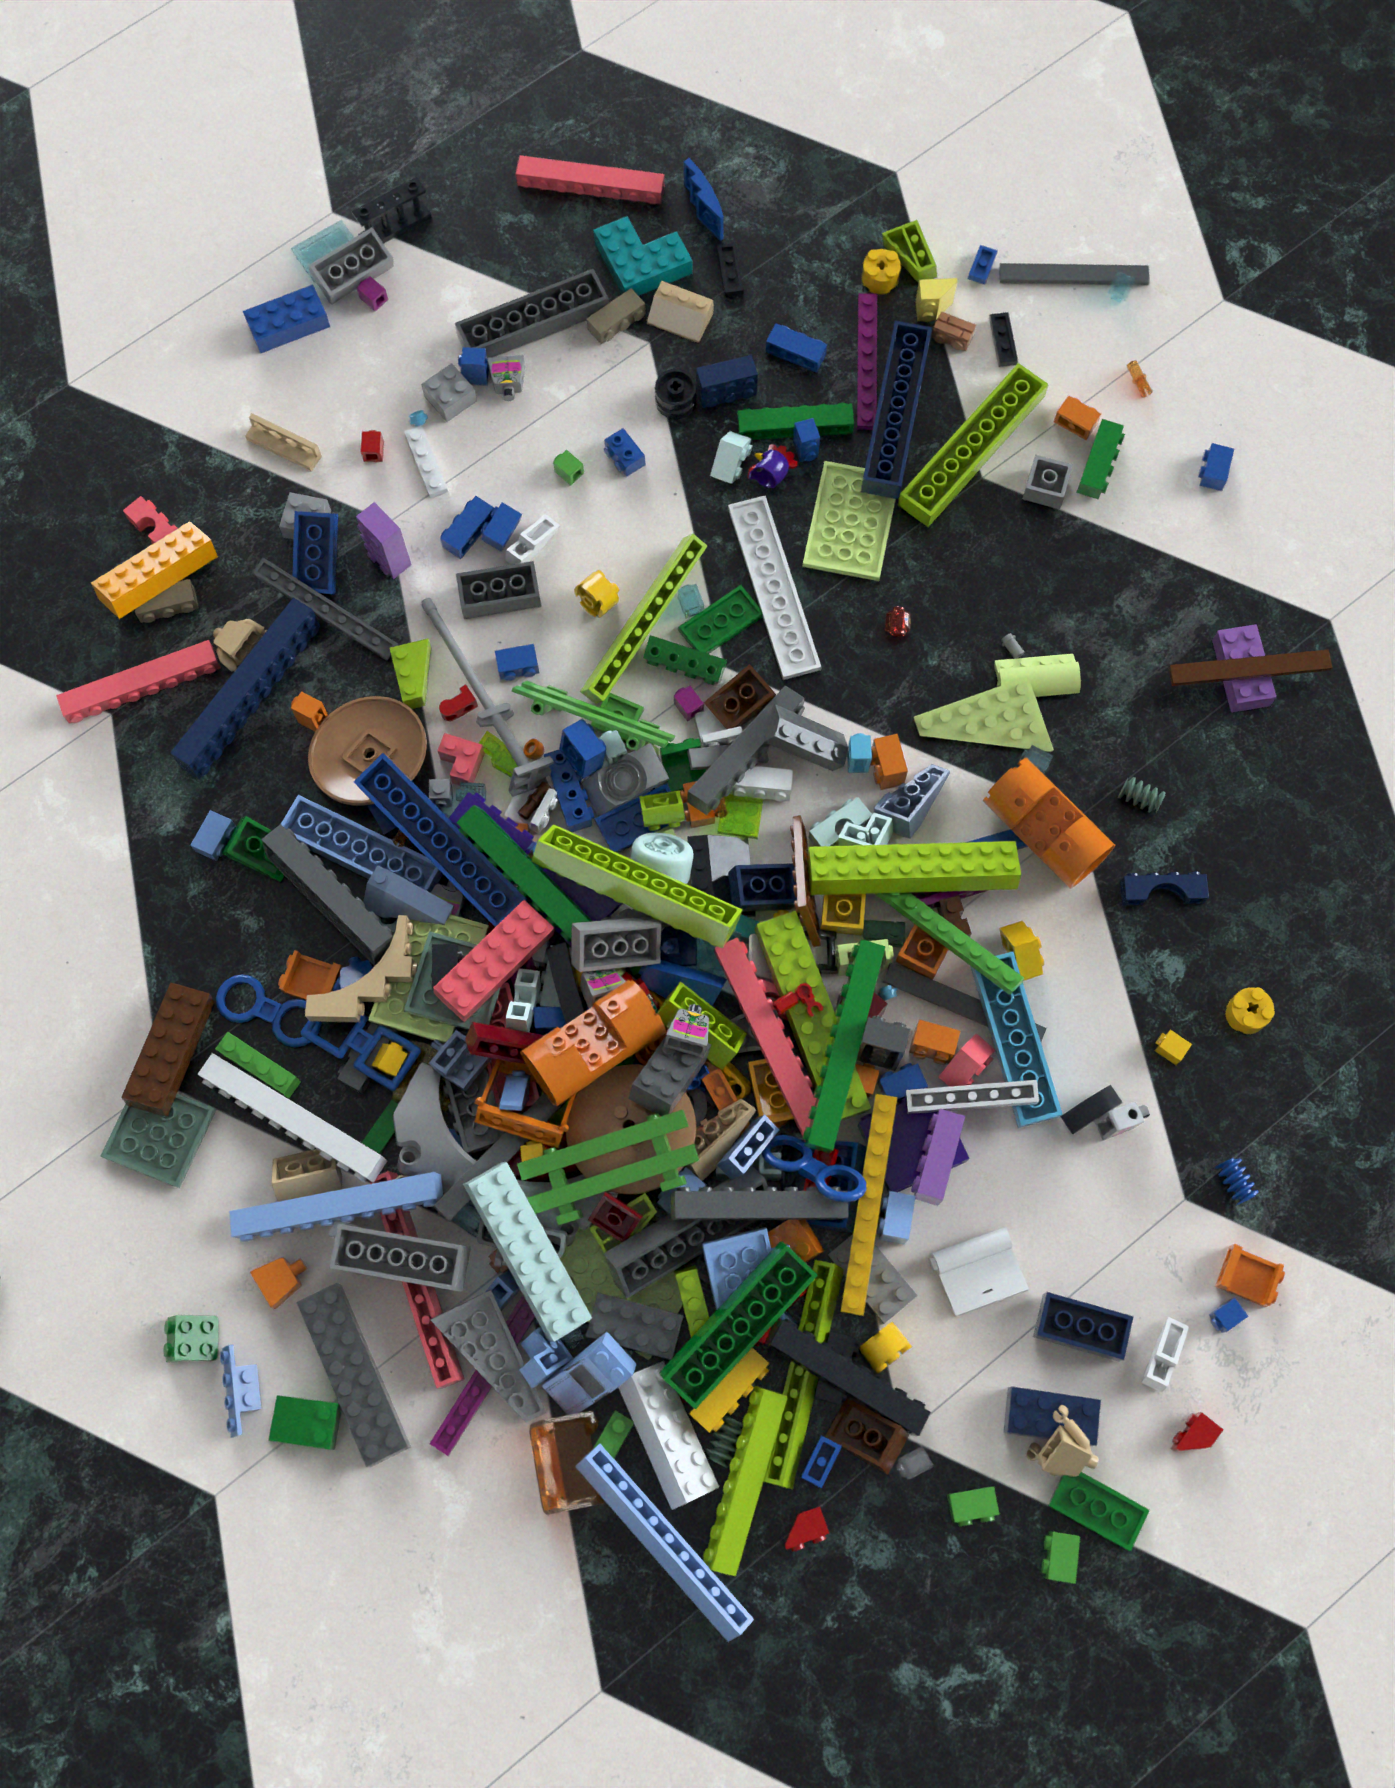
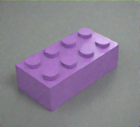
(383, 540)
(1244, 643)
(938, 1158)

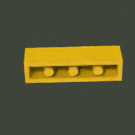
(729, 1390)

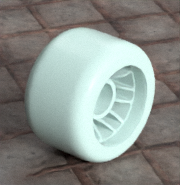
(664, 854)

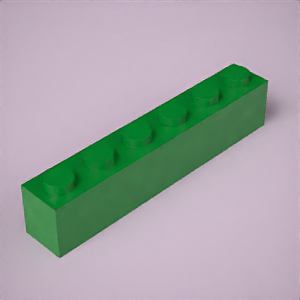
(780, 422)

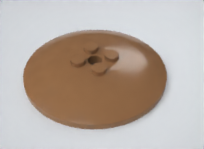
(357, 728)
(605, 1109)

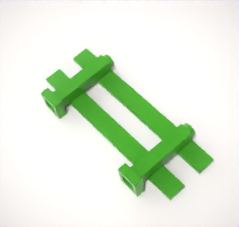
(554, 698)
(565, 1194)

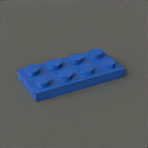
(625, 823)

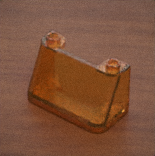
(557, 1448)

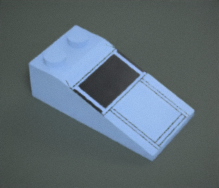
(590, 1375)

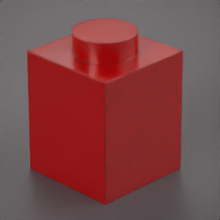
(372, 446)

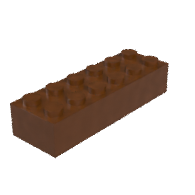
(168, 1049)

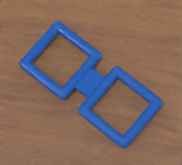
(364, 1044)

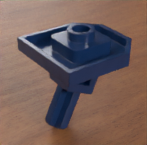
(678, 947)

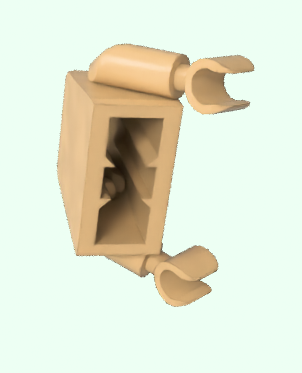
(236, 641)
(1066, 1450)

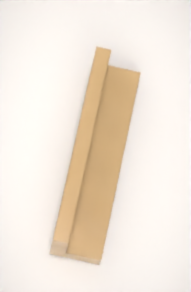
(283, 442)

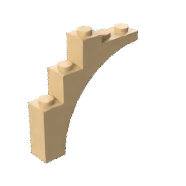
(346, 1003)

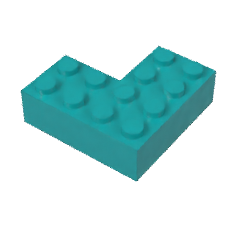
(638, 264)

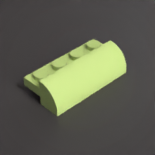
(1046, 673)

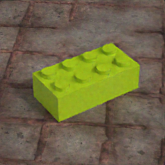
(722, 1033)

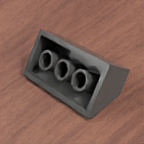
(806, 739)

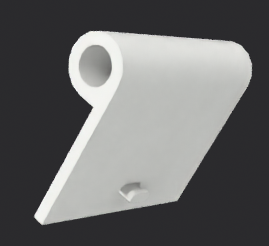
(978, 1267)

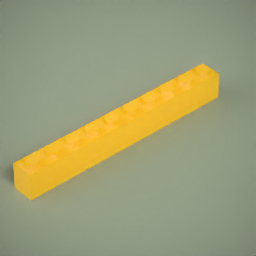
(869, 1205)

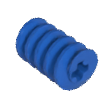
(1237, 1180)

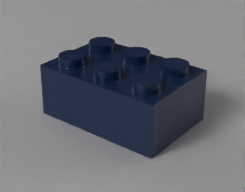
(726, 381)
(762, 887)

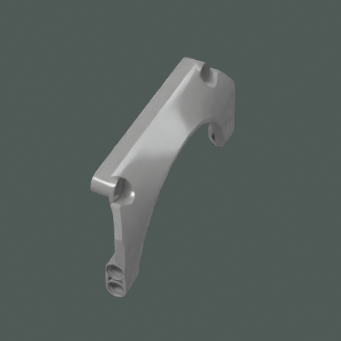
(432, 1148)

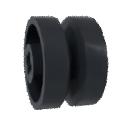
(675, 393)

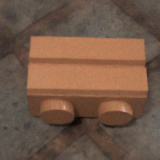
(953, 331)

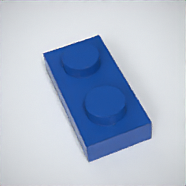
(982, 264)

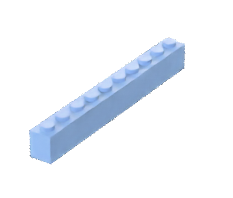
(336, 1206)
(664, 1543)

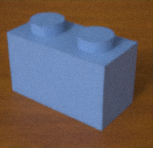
(213, 835)

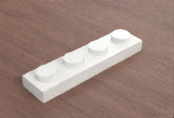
(426, 461)

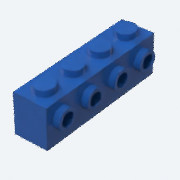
(570, 795)

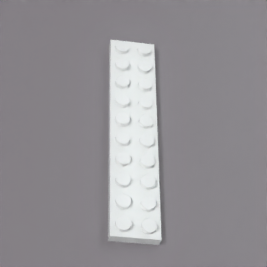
(774, 587)

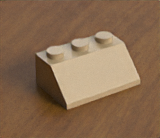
(680, 311)
(304, 1175)

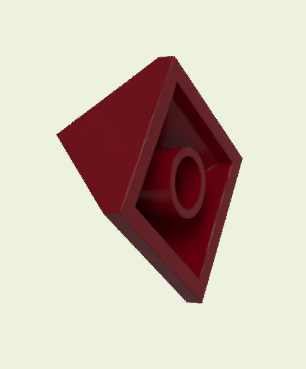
(615, 1217)

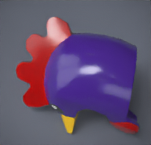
(774, 466)

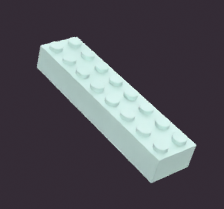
(527, 1251)

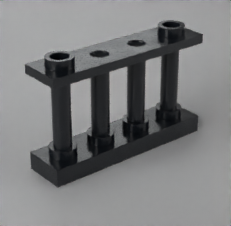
(394, 199)

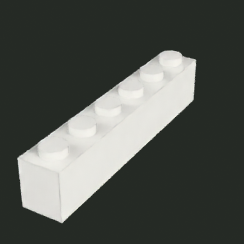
(972, 1096)

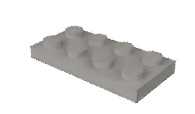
(886, 1287)

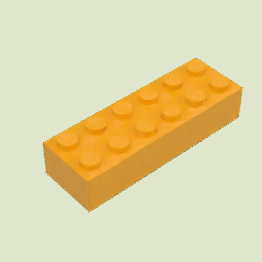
(154, 569)

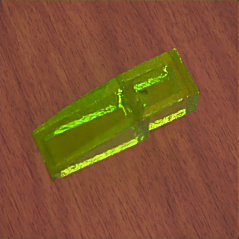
(500, 755)

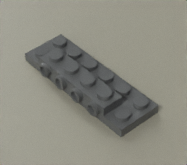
(473, 1136)

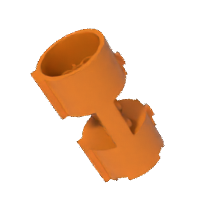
(1048, 823)
(593, 1042)

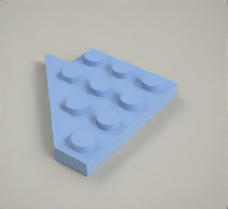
(733, 1259)

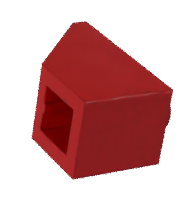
(1198, 1434)
(807, 1527)

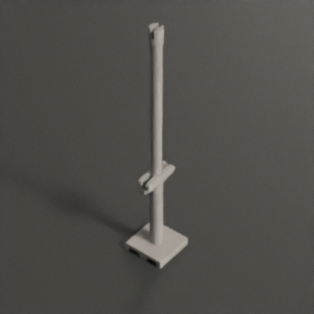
(527, 774)

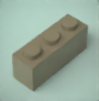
(616, 316)
(174, 600)

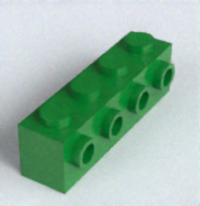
(1100, 459)
(686, 659)

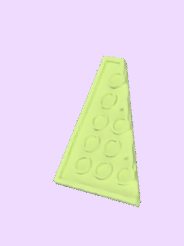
(994, 717)

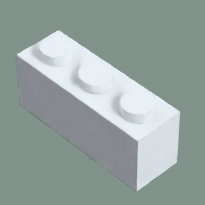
(765, 784)

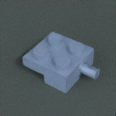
(456, 1062)

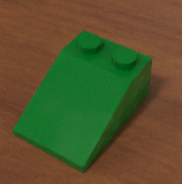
(247, 848)
(305, 1422)

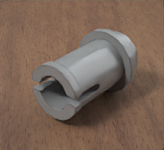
(1012, 646)

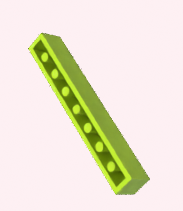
(744, 1481)

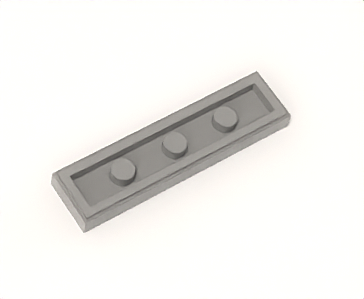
(704, 757)

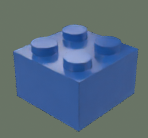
(582, 748)

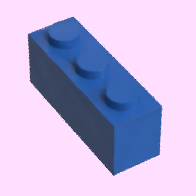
(796, 347)
(466, 527)

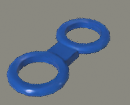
(264, 1009)
(814, 1169)

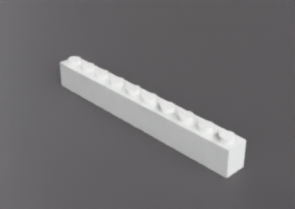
(293, 1118)

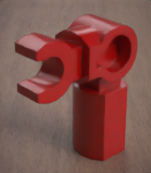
(804, 994)

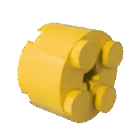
(881, 271)
(597, 594)
(1261, 1010)
(885, 1347)

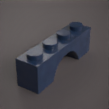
(1190, 887)

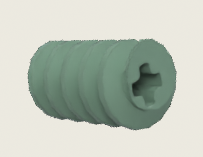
(1142, 794)
(724, 1441)

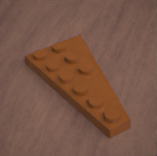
(805, 901)

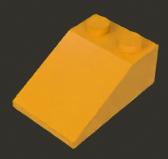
(767, 1093)

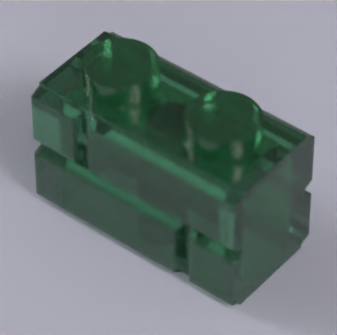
(881, 930)

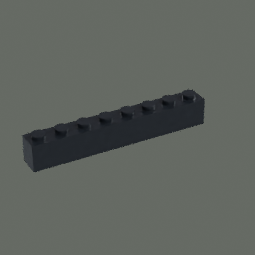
(847, 1377)

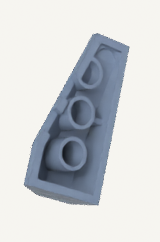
(912, 800)
(393, 896)

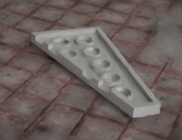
(486, 1342)

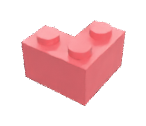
(464, 755)
(967, 1062)

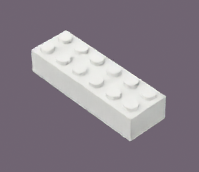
(668, 1436)

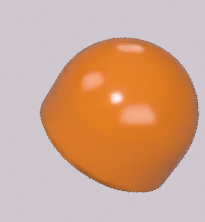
(537, 752)

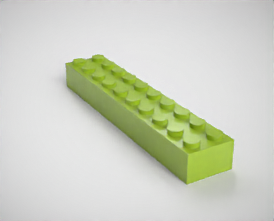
(972, 445)
(913, 868)
(636, 885)
(791, 965)

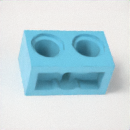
(859, 753)

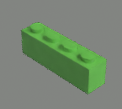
(258, 1065)

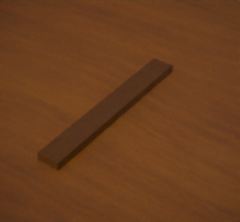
(1250, 667)

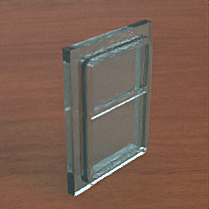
(321, 244)

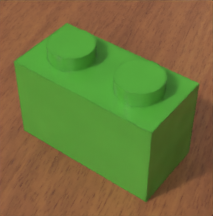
(615, 1433)
(973, 1505)
(1061, 1557)

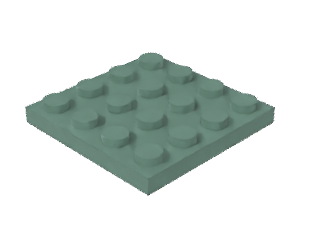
(426, 1004)
(157, 1143)

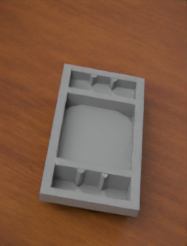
(625, 779)

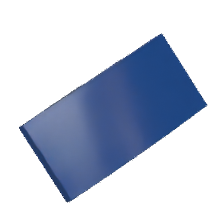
(703, 198)

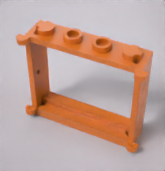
(514, 1122)

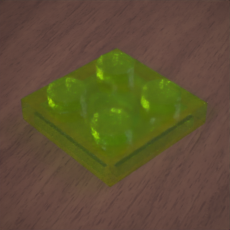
(742, 817)

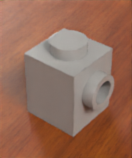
(440, 792)

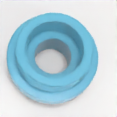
(418, 418)
(887, 992)

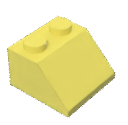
(934, 297)

